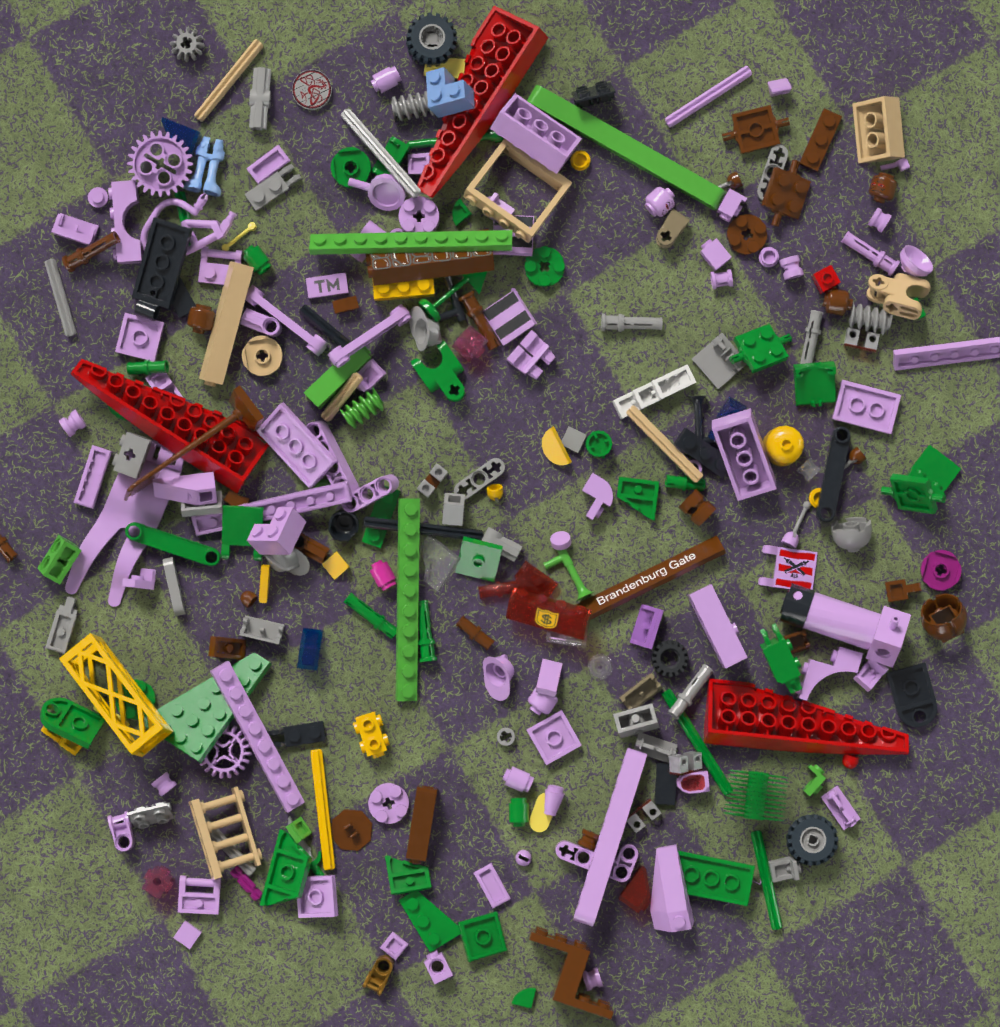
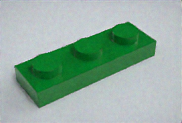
(382, 509)

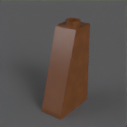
(421, 824)

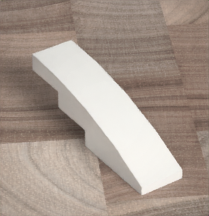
(655, 390)

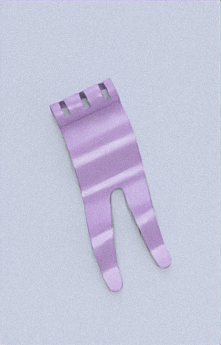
(117, 514)

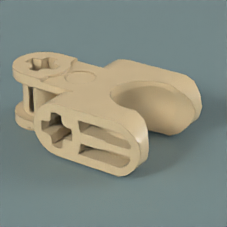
(896, 294)

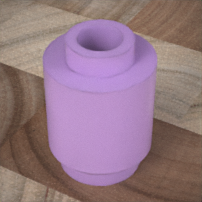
(385, 79)
(518, 779)

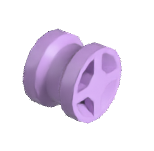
(879, 220)
(164, 784)
(592, 979)

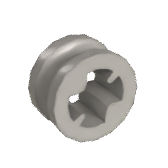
(503, 742)

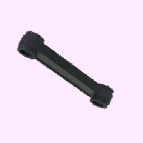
(833, 475)

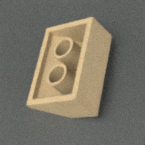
(878, 129)

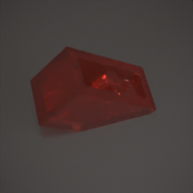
(637, 892)

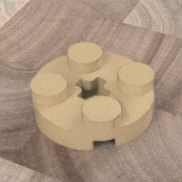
(253, 348)

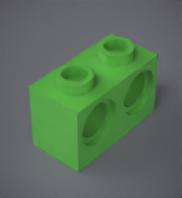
(59, 559)

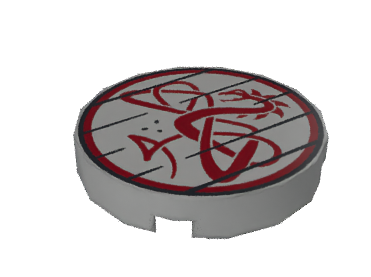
(311, 89)

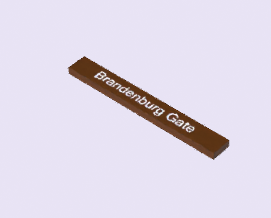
(654, 577)

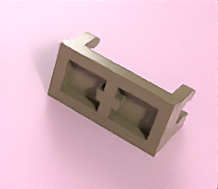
(641, 692)

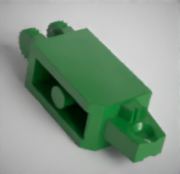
(780, 660)

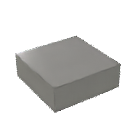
(573, 439)

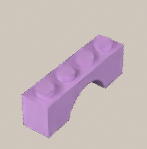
(124, 197)

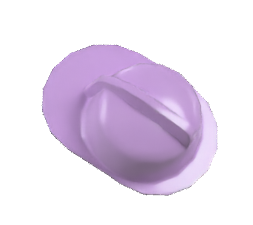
(497, 676)

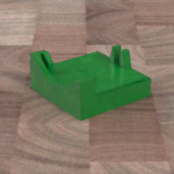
(814, 383)

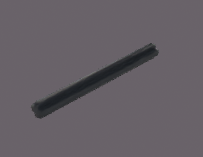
(426, 529)

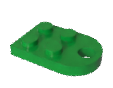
(71, 721)

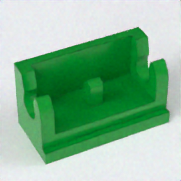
(397, 150)

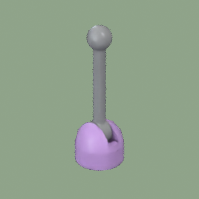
(791, 538)

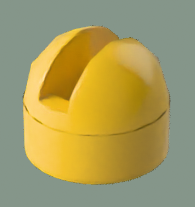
(495, 491)

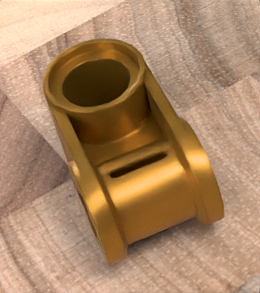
(377, 977)

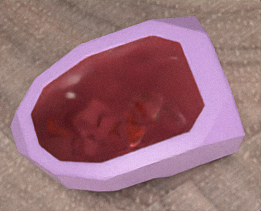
(694, 782)

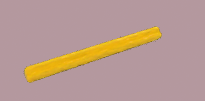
(322, 809)

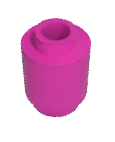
(383, 575)

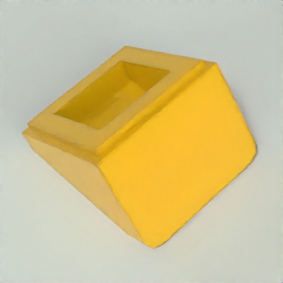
(335, 565)

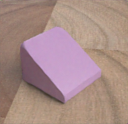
(779, 87)

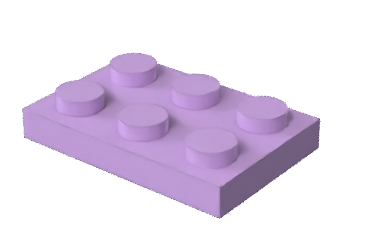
(866, 407)

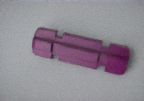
(246, 883)

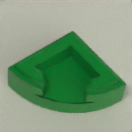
(460, 212)
(525, 997)

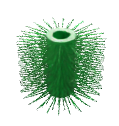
(756, 795)

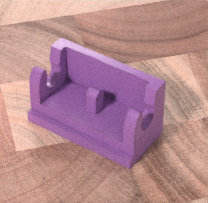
(646, 626)

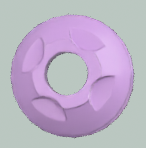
(915, 262)

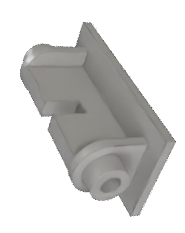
(655, 747)

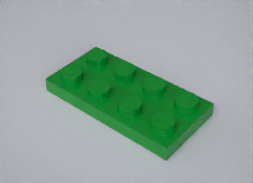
(717, 878)

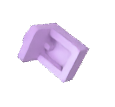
(371, 374)
(870, 674)

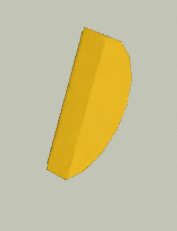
(554, 448)
(264, 583)

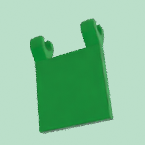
(237, 526)

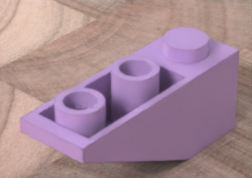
(189, 489)

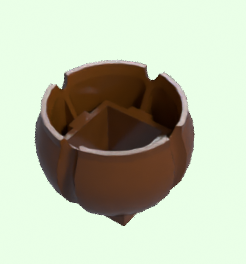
(937, 614)

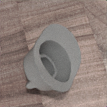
(424, 330)
(295, 563)

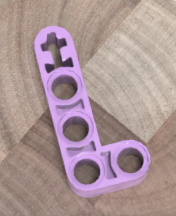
(620, 861)

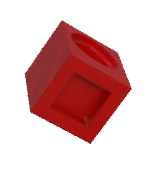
(825, 279)

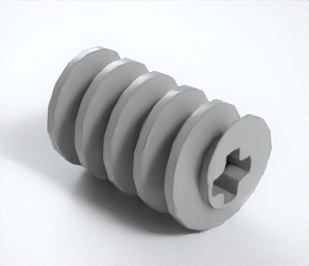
(410, 106)
(870, 319)

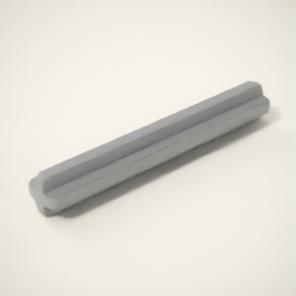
(60, 297)
(248, 868)

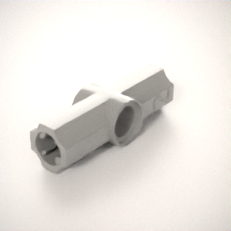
(260, 98)

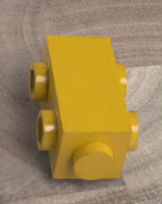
(373, 740)

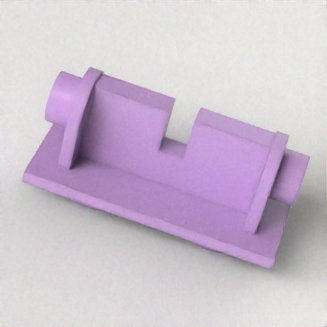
(840, 808)

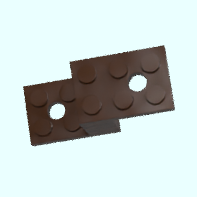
(571, 972)

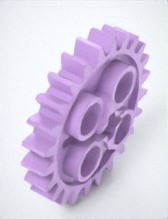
(169, 147)

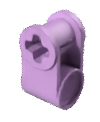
(121, 829)

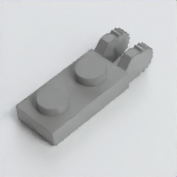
(271, 188)

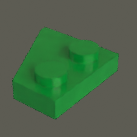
(639, 495)
(406, 877)

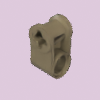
(673, 226)

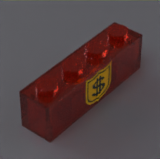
(548, 613)

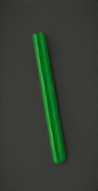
(699, 745)

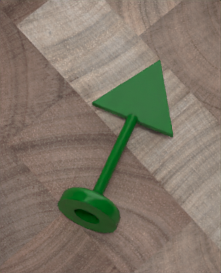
(475, 280)

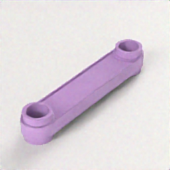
(398, 316)
(315, 344)

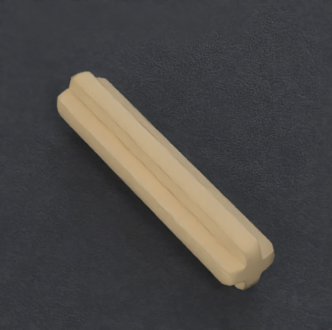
(342, 396)

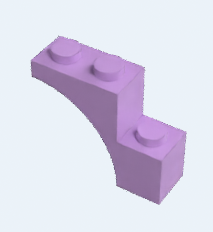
(815, 671)

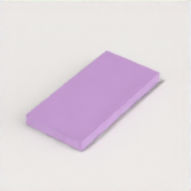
(296, 445)

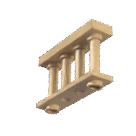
(211, 847)

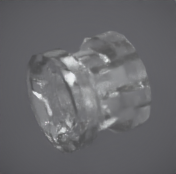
(808, 469)

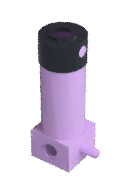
(843, 621)

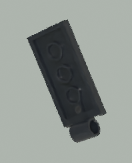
(160, 267)

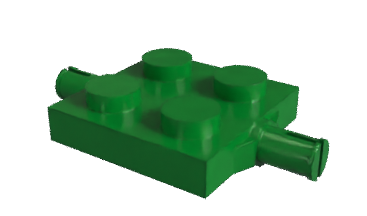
(760, 348)
(913, 493)

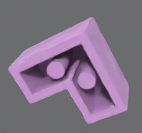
(279, 535)

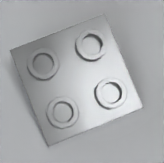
(715, 361)
(143, 817)

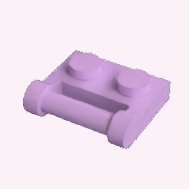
(216, 273)
(196, 901)

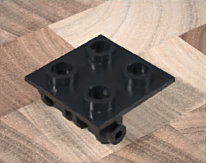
(601, 89)

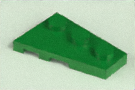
(430, 922)

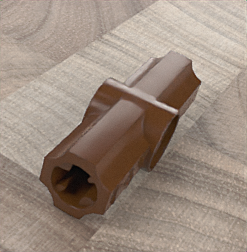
(313, 549)

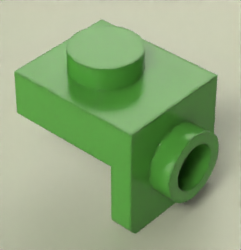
(814, 785)

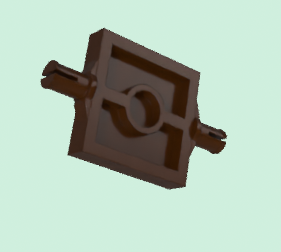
(755, 129)
(785, 193)

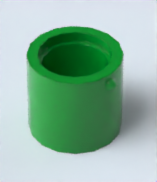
(598, 444)

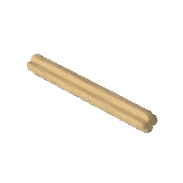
(229, 79)
(664, 444)

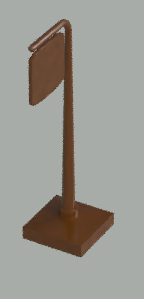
(244, 410)

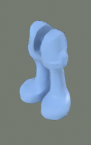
(210, 186)

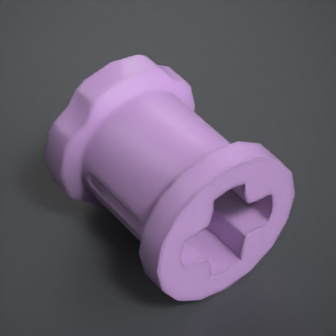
(721, 279)

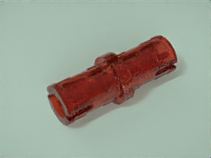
(497, 589)

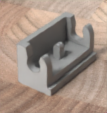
(262, 629)

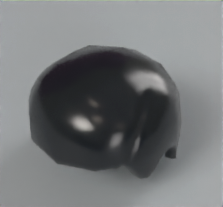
(343, 525)

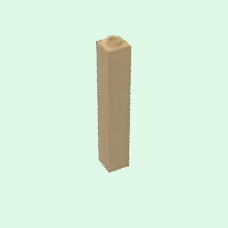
(226, 323)

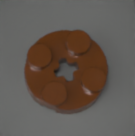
(757, 229)

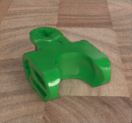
(444, 375)

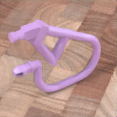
(219, 233)

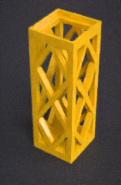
(157, 725)

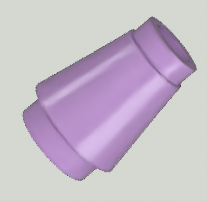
(553, 799)

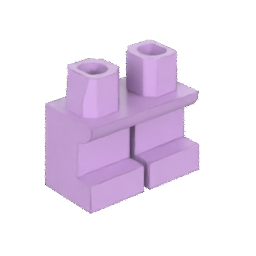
(537, 349)

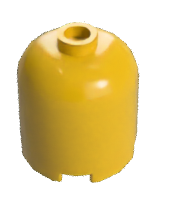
(783, 445)

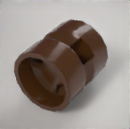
(697, 507)

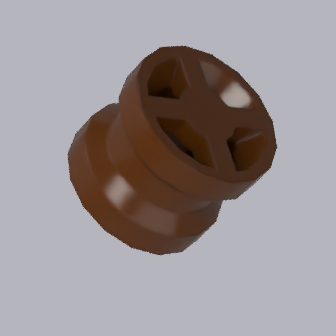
(588, 839)

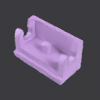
(75, 229)

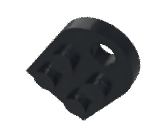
(912, 693)

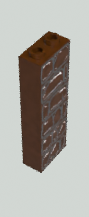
(405, 267)

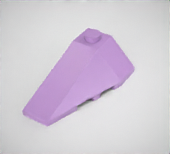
(669, 898)

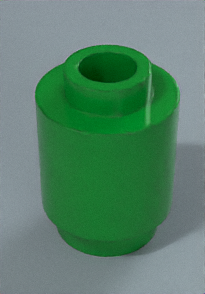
(257, 258)
(518, 812)

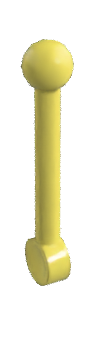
(251, 227)

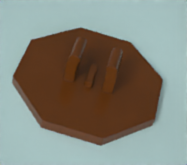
(351, 829)

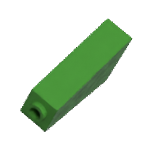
(334, 378)

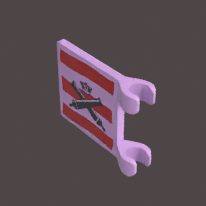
(790, 567)

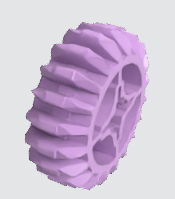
(237, 763)

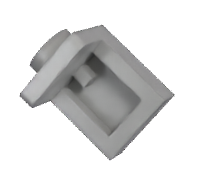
(784, 869)

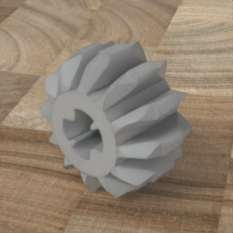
(179, 44)

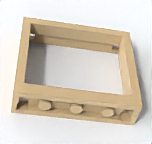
(504, 218)

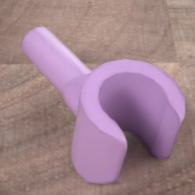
(902, 164)

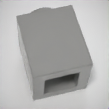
(453, 509)

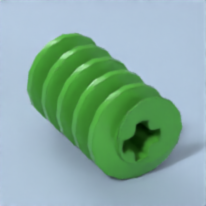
(362, 408)

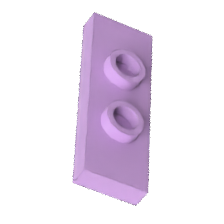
(92, 477)

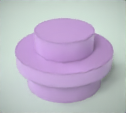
(98, 197)
(768, 257)

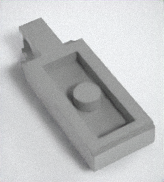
(62, 626)

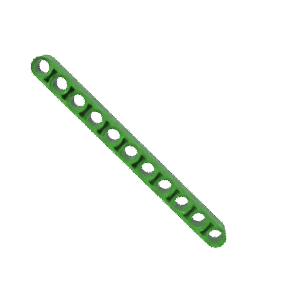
(627, 147)

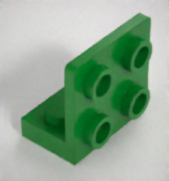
(935, 467)

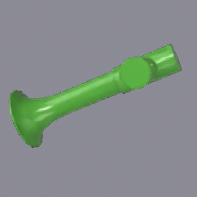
(564, 557)

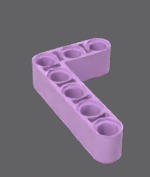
(344, 472)

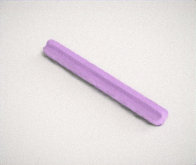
(708, 96)

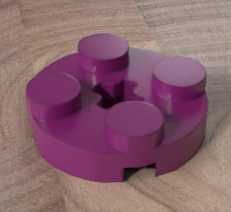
(950, 564)

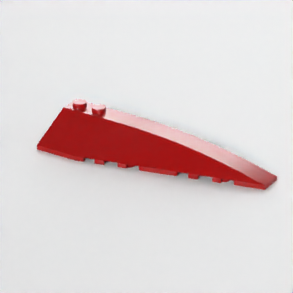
(762, 719)

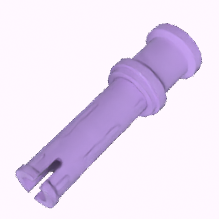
(878, 258)

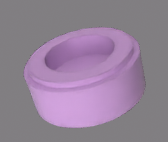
(560, 540)

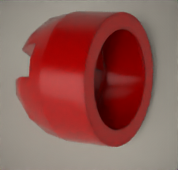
(850, 761)

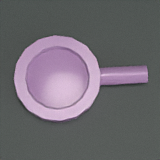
(382, 191)

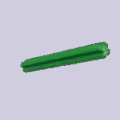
(766, 880)

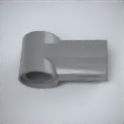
(510, 548)

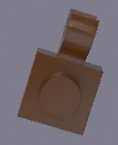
(898, 589)

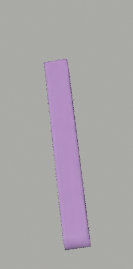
(610, 837)

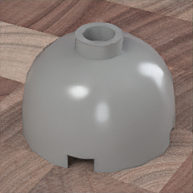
(852, 534)

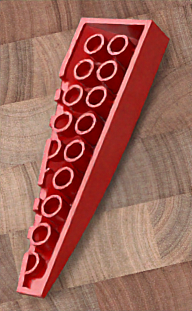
(493, 69)
(177, 423)

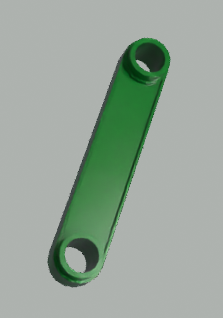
(172, 544)

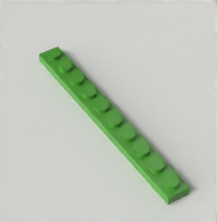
(411, 242)
(407, 599)

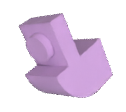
(601, 492)

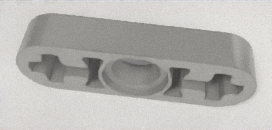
(782, 160)
(463, 483)
(174, 589)

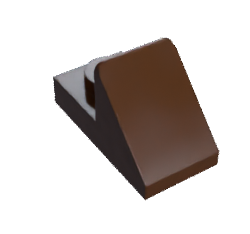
(227, 647)

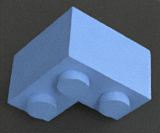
(446, 95)

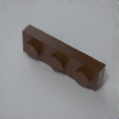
(820, 140)

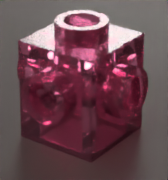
(470, 344)
(151, 885)

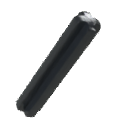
(323, 326)

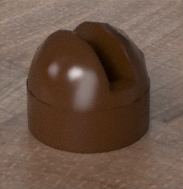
(248, 598)

